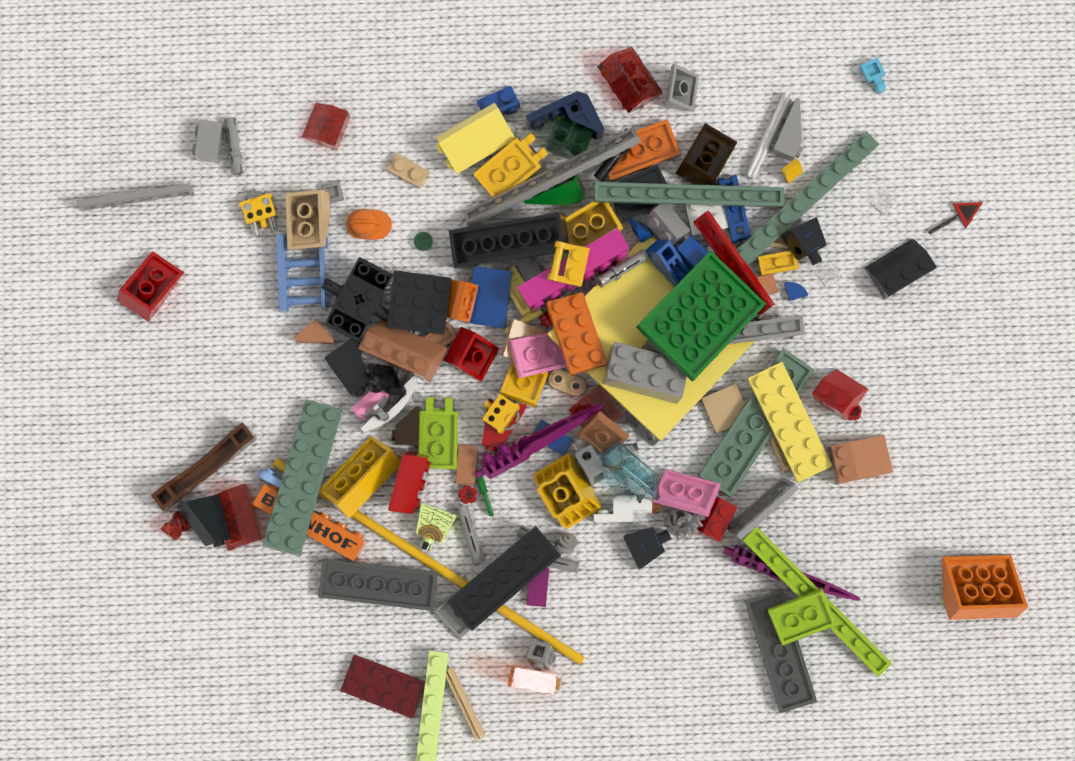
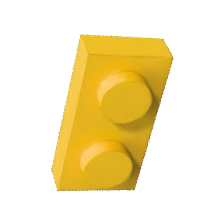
(777, 263)

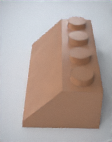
(403, 350)

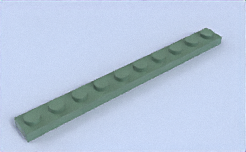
(688, 194)
(807, 197)

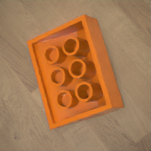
(981, 587)

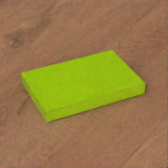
(802, 616)

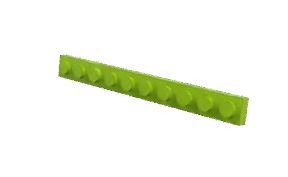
(801, 585)

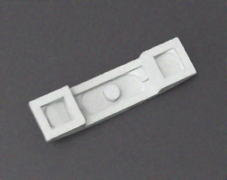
(374, 423)

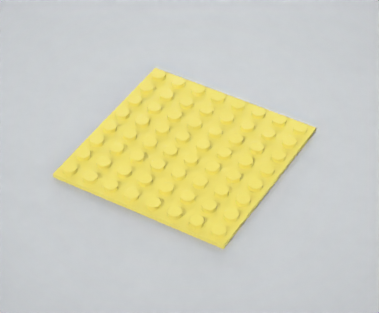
(617, 312)

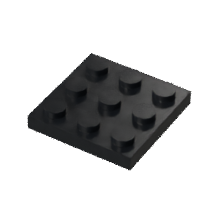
(419, 302)

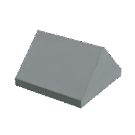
(681, 89)

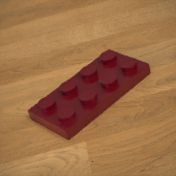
(383, 686)

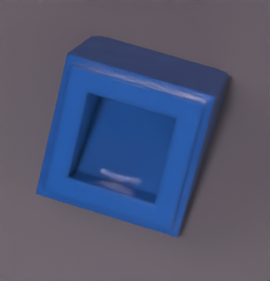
(640, 230)

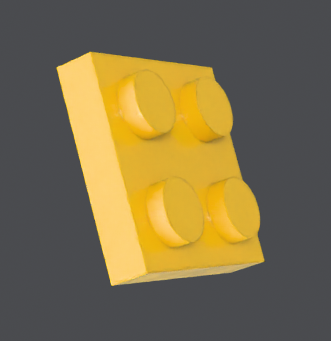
(524, 389)

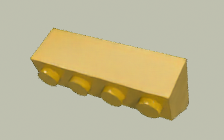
(360, 476)

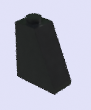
(349, 367)
(207, 519)

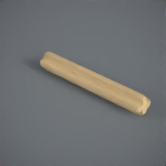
(464, 704)

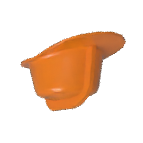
(368, 224)

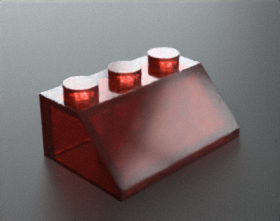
(629, 79)
(241, 517)

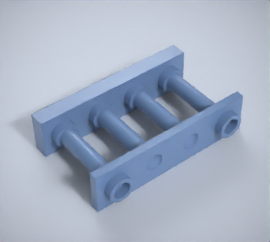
(286, 282)

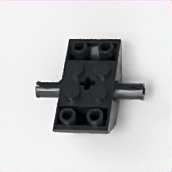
(363, 281)

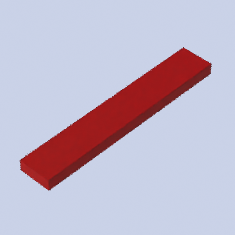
(730, 256)

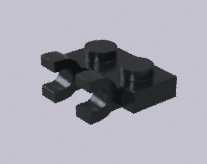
(386, 379)

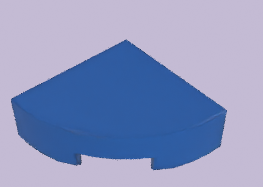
(795, 291)

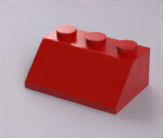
(409, 482)

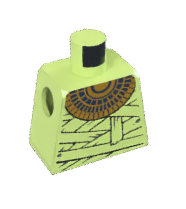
(433, 525)

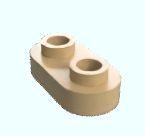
(566, 383)

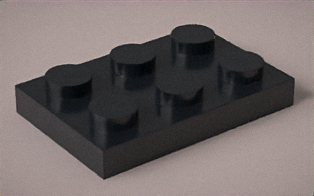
(650, 175)

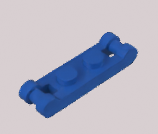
(735, 214)

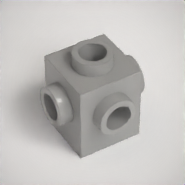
(541, 655)

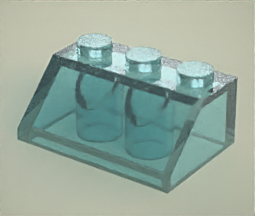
(630, 471)

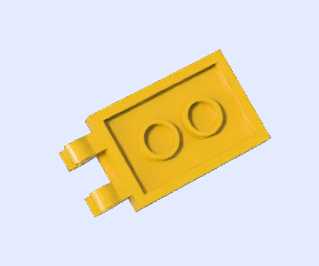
(510, 166)

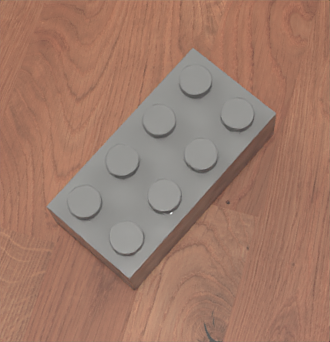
(644, 373)

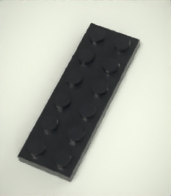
(503, 578)

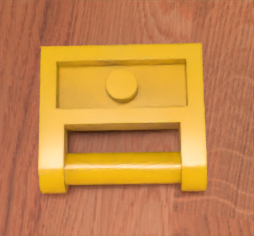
(575, 264)

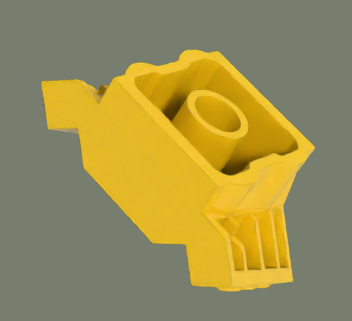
(566, 491)

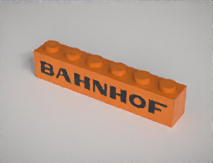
(320, 528)

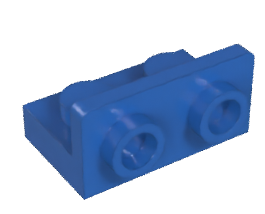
(504, 99)

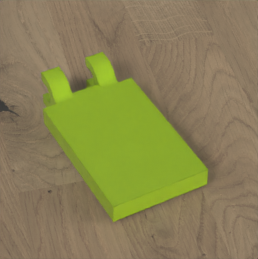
(439, 434)

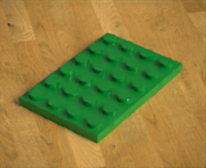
(701, 316)

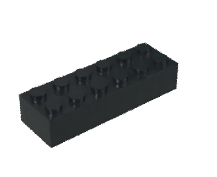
(507, 240)

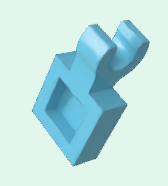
(873, 73)

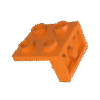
(461, 300)

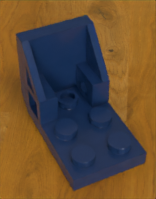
(577, 101)

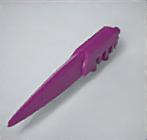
(529, 445)
(750, 560)

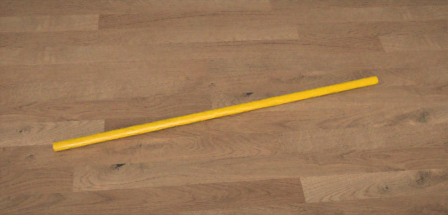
(454, 578)

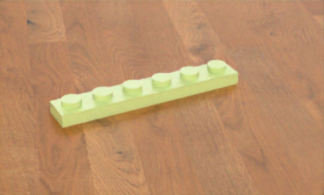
(432, 706)

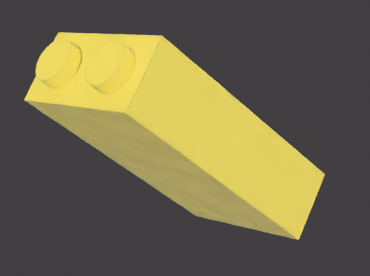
(474, 138)

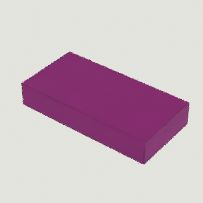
(538, 590)

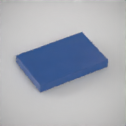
(491, 297)

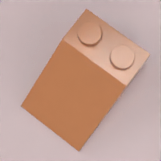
(860, 459)

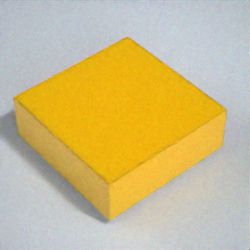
(792, 170)

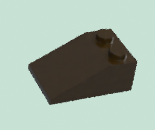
(706, 156)

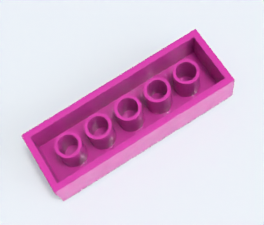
(601, 254)

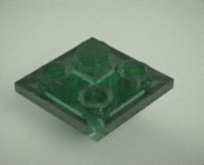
(568, 138)

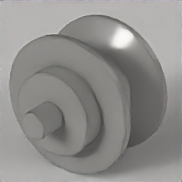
(566, 543)

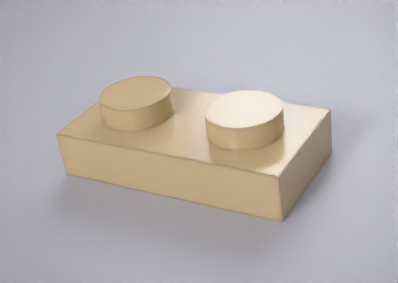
(408, 171)

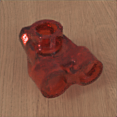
(176, 526)

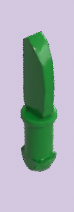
(483, 490)

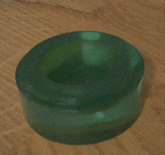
(423, 241)

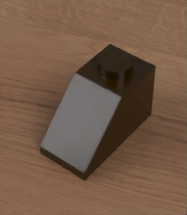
(408, 429)

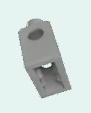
(592, 467)

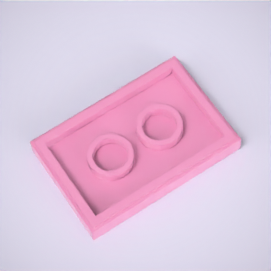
(536, 355)
(687, 492)

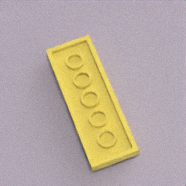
(789, 422)

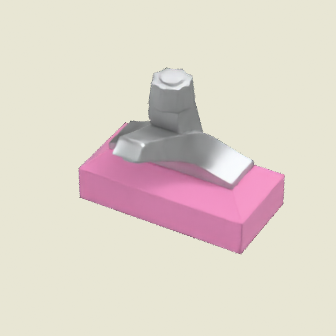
(371, 405)

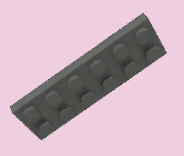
(378, 584)
(782, 663)

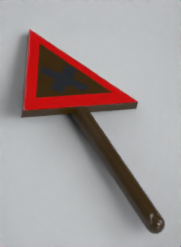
(965, 212)

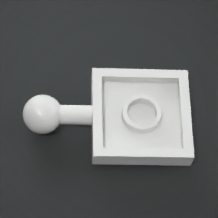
(696, 211)

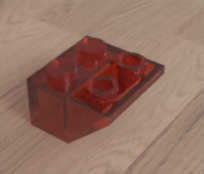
(593, 398)

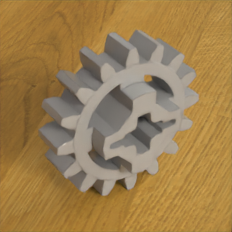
(682, 522)

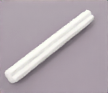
(769, 135)

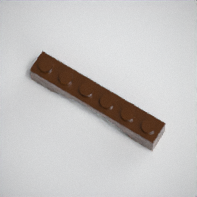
(215, 459)

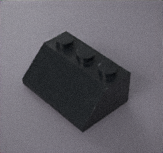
(900, 268)

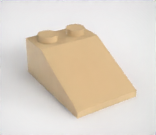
(307, 219)

